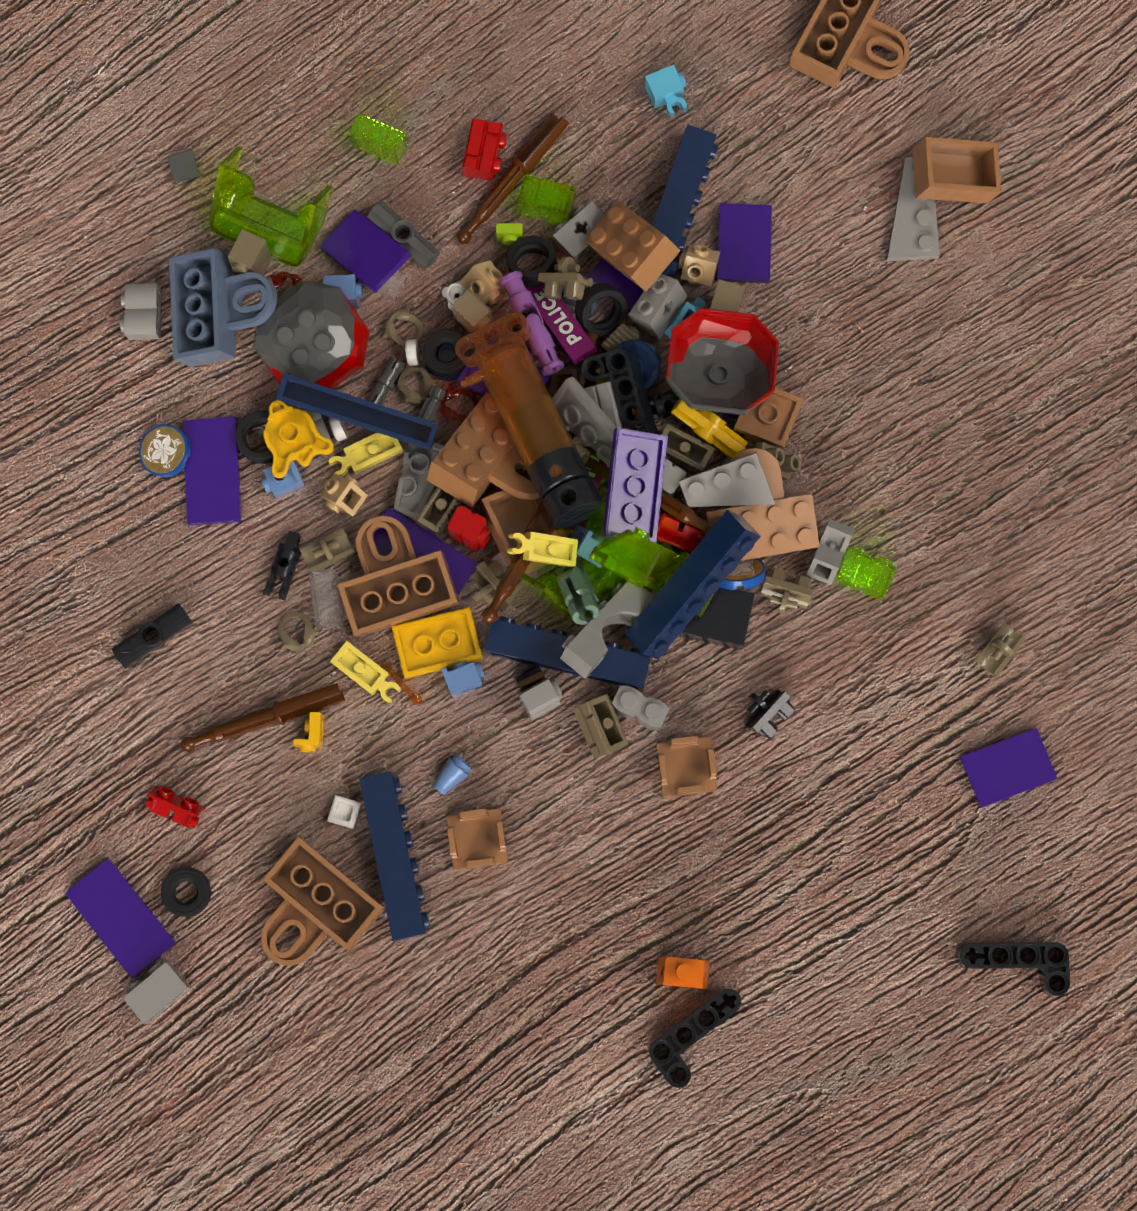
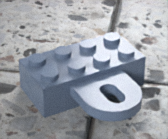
(210, 307)

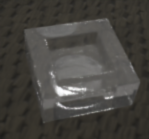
(393, 286)

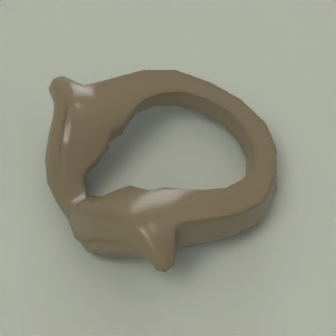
(401, 314)
(410, 396)
(309, 636)

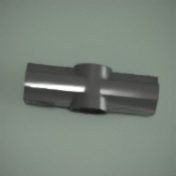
(392, 224)

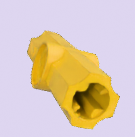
(710, 428)

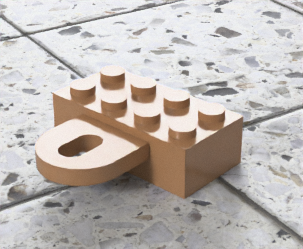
(843, 36)
(478, 456)
(782, 526)
(397, 584)
(317, 902)

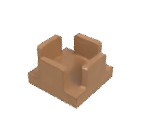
(771, 419)
(686, 766)
(477, 839)

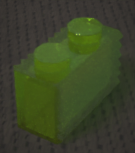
(378, 139)
(546, 199)
(865, 572)

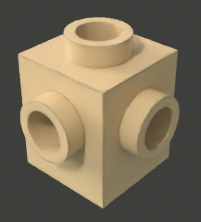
(699, 265)
(484, 282)
(343, 494)

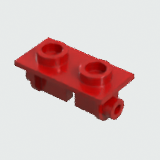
(685, 538)
(186, 809)

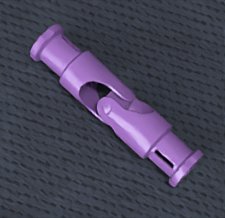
(540, 339)

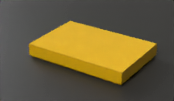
(436, 642)

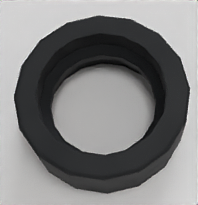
(528, 245)
(615, 318)
(241, 432)

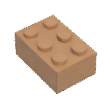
(956, 170)
(632, 245)
(511, 515)

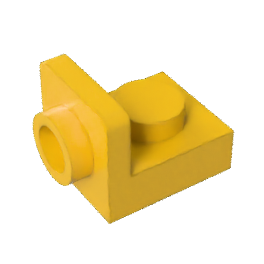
(315, 729)

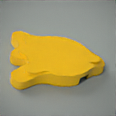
(292, 436)

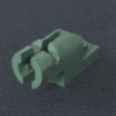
(577, 592)

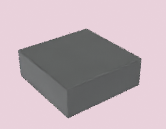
(183, 166)

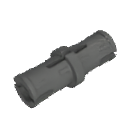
(385, 381)

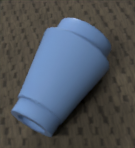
(452, 773)

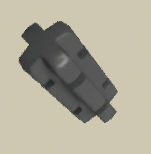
(432, 404)

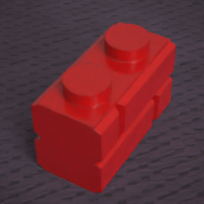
(483, 150)
(469, 529)

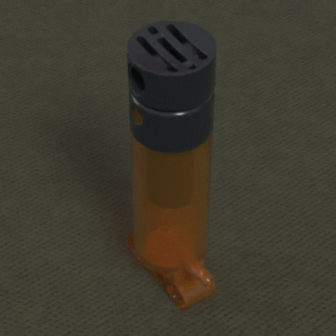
(531, 419)

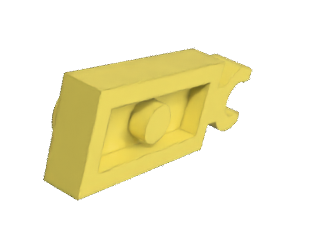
(367, 453)
(545, 548)
(363, 671)

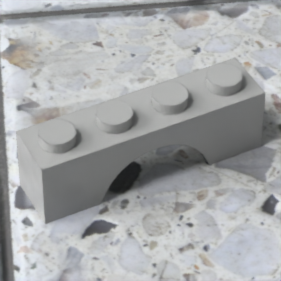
(588, 648)

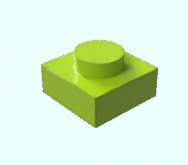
(509, 232)

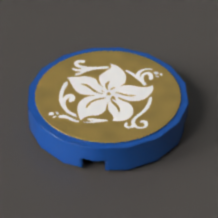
(164, 450)
(747, 574)

